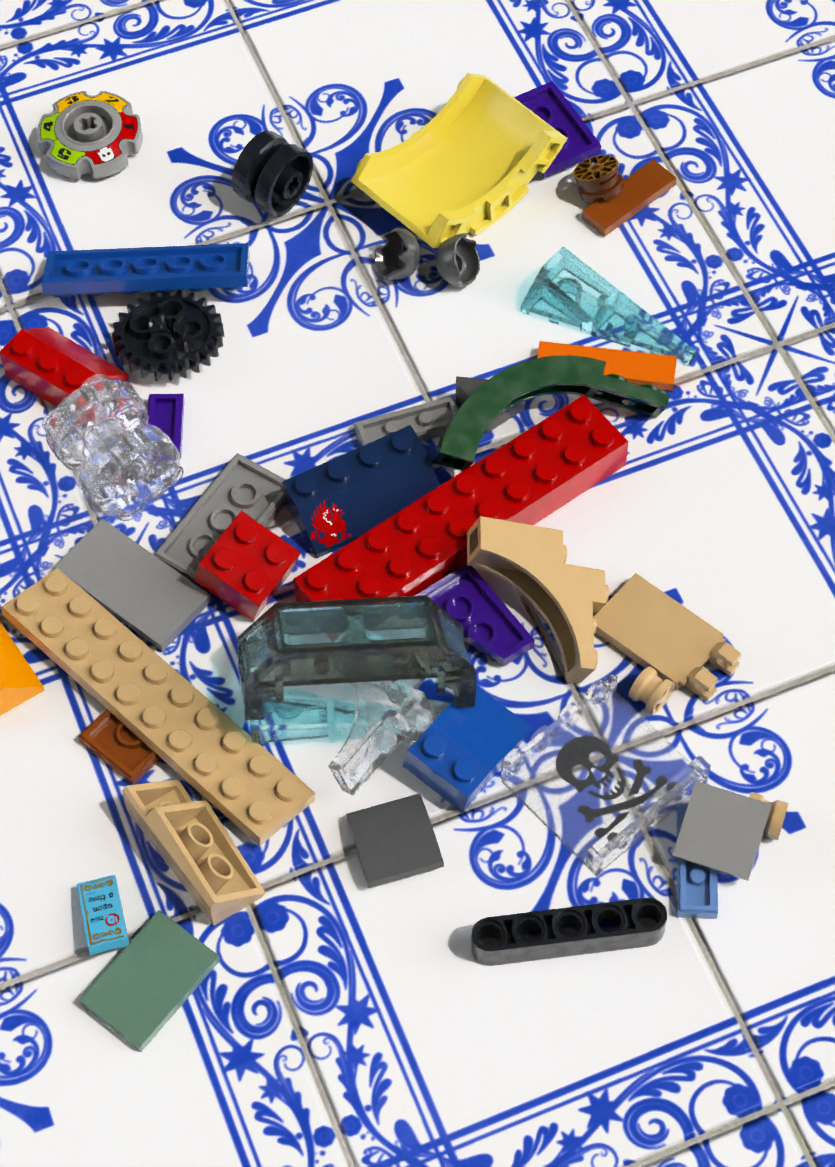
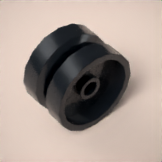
(272, 173)

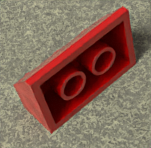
(52, 364)

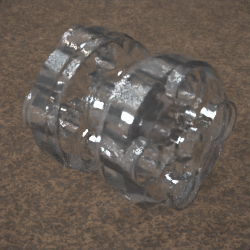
(114, 449)

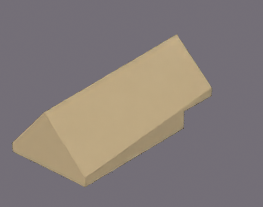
(194, 847)

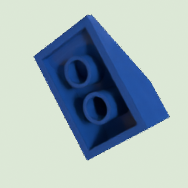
(465, 748)

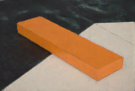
(634, 366)

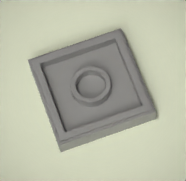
(722, 830)

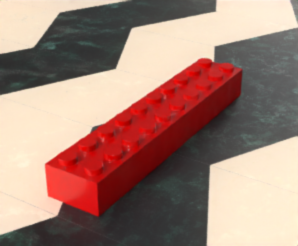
(513, 484)

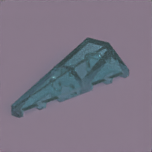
(304, 717)

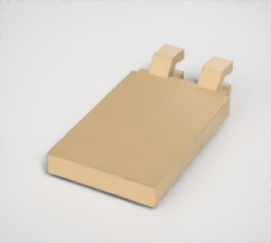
(665, 637)

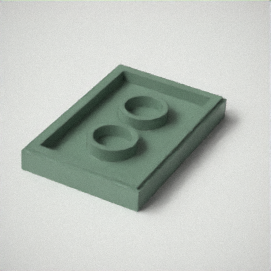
(149, 980)

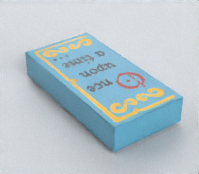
(102, 914)

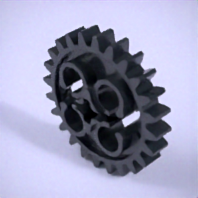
(154, 347)

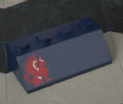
(359, 490)

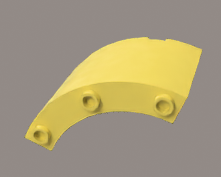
(463, 164)

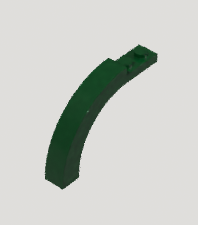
(536, 378)

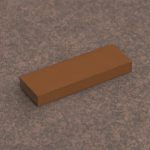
(638, 192)

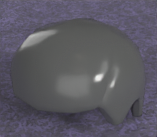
(398, 256)
(458, 260)

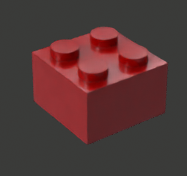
(246, 566)

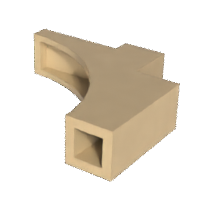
(563, 593)

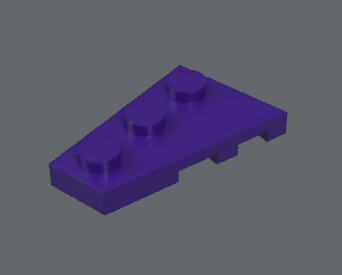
(484, 617)

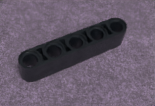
(555, 945)

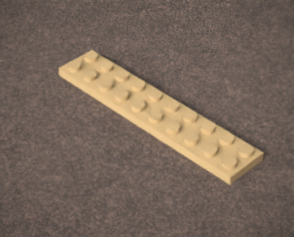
(159, 706)

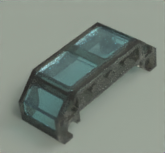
(350, 645)

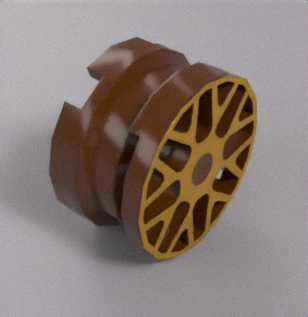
(599, 178)

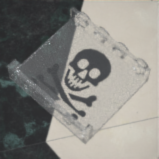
(600, 776)

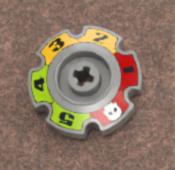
(90, 134)

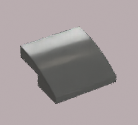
(394, 840)

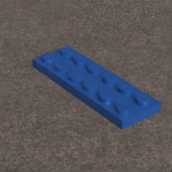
(146, 269)

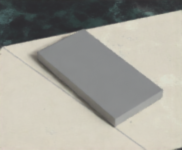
(238, 487)
(133, 584)

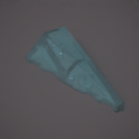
(581, 297)

